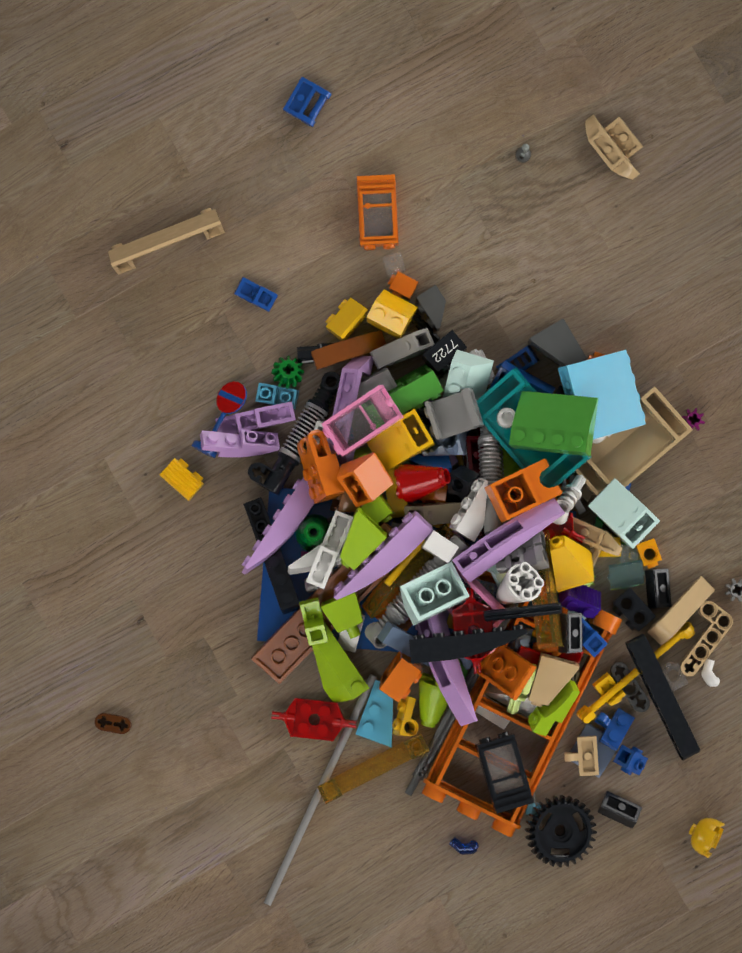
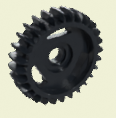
(571, 839)

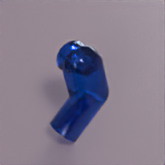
(466, 848)

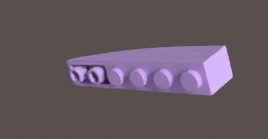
(285, 524)
(506, 539)
(386, 555)
(449, 674)

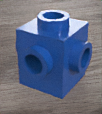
(630, 760)

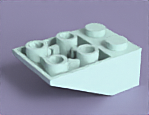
(623, 513)

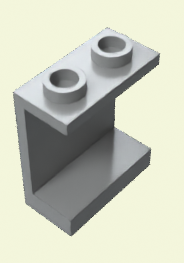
(453, 414)

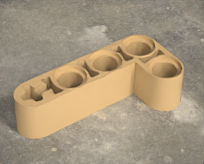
(681, 611)
(702, 641)

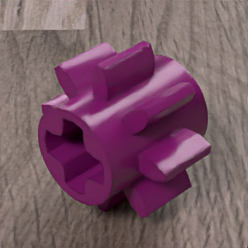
(697, 417)

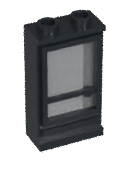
(504, 772)

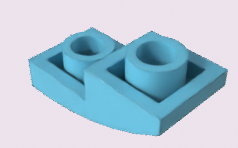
(275, 395)

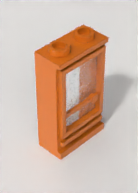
(377, 211)

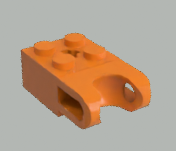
(320, 468)
(527, 491)

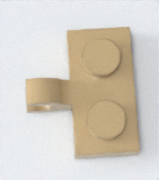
(586, 756)

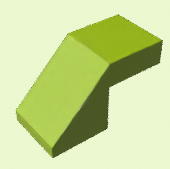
(313, 621)

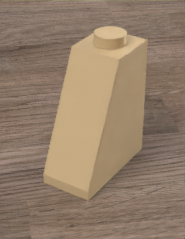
(550, 678)

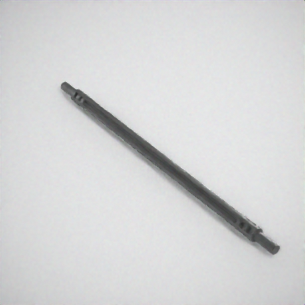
(444, 727)

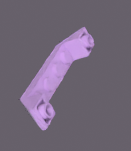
(348, 391)

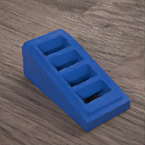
(530, 352)

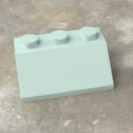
(468, 371)
(433, 593)

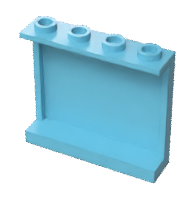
(613, 384)

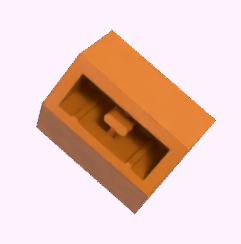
(364, 479)

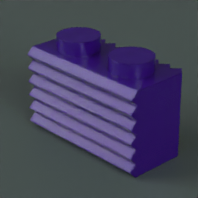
(582, 600)

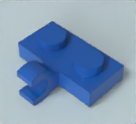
(615, 728)

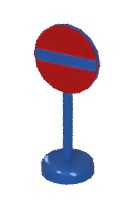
(229, 400)

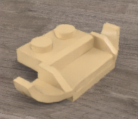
(614, 145)
(596, 539)

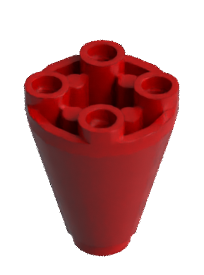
(419, 481)

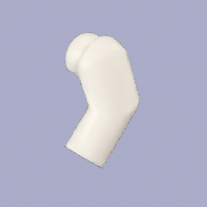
(708, 675)

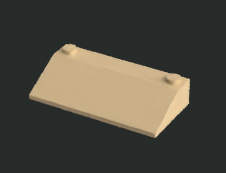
(122, 255)
(635, 450)

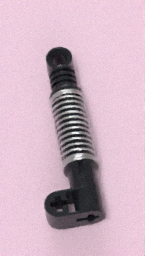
(288, 456)

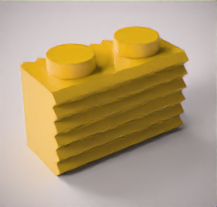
(182, 479)

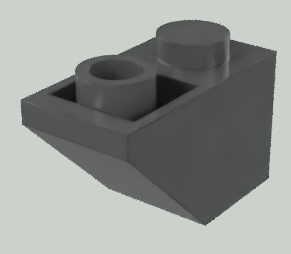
(433, 305)

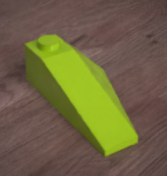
(337, 671)

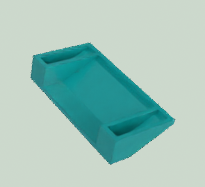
(507, 395)

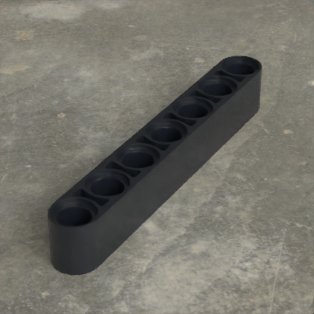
(662, 697)

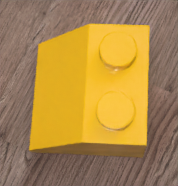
(347, 319)

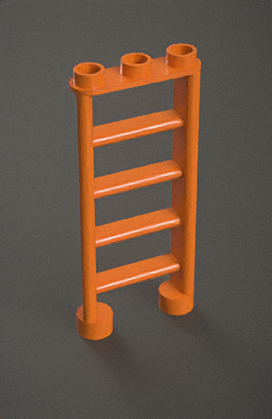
(472, 806)

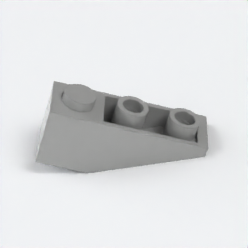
(403, 348)

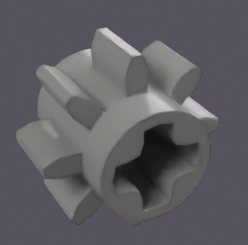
(731, 587)

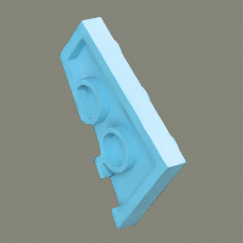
(377, 717)

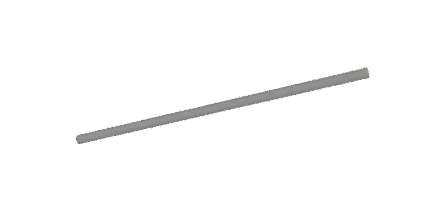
(316, 797)

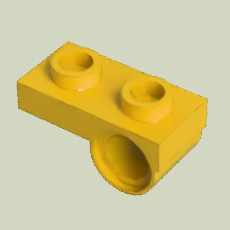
(405, 711)

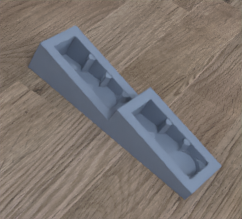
(396, 638)

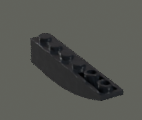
(275, 563)
(460, 644)

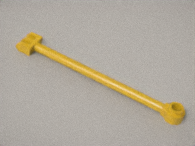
(587, 714)

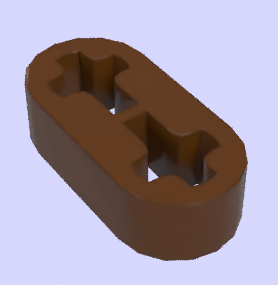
(113, 718)

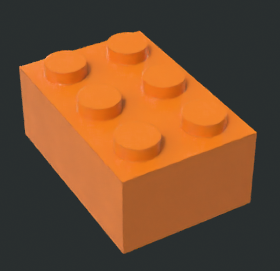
(399, 677)

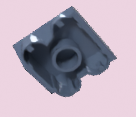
(450, 446)

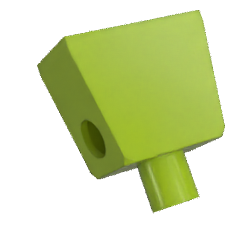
(344, 614)

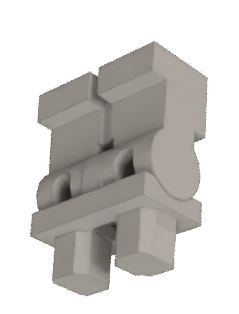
(531, 551)

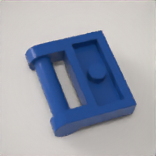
(301, 98)

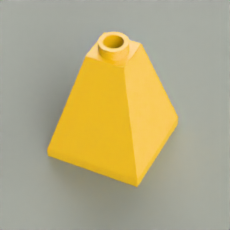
(570, 563)

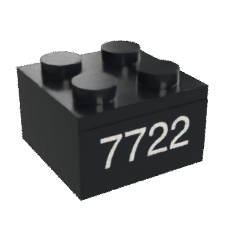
(441, 354)

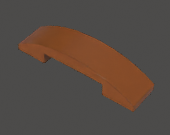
(347, 349)

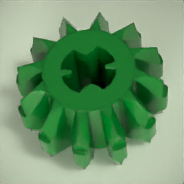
(294, 370)

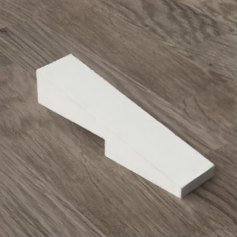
(329, 550)

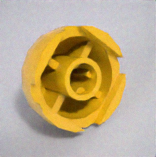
(706, 835)

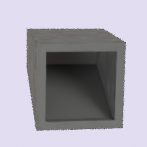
(558, 344)

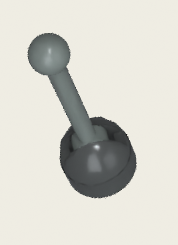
(523, 152)

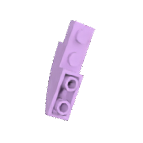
(244, 444)

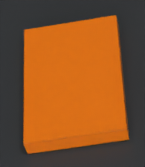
(507, 671)

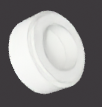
(505, 417)

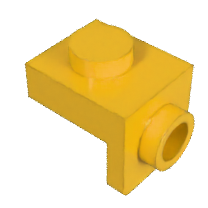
(605, 683)

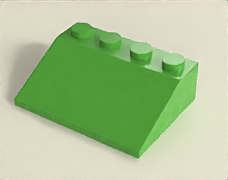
(415, 389)
(554, 423)

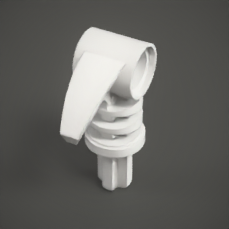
(569, 497)

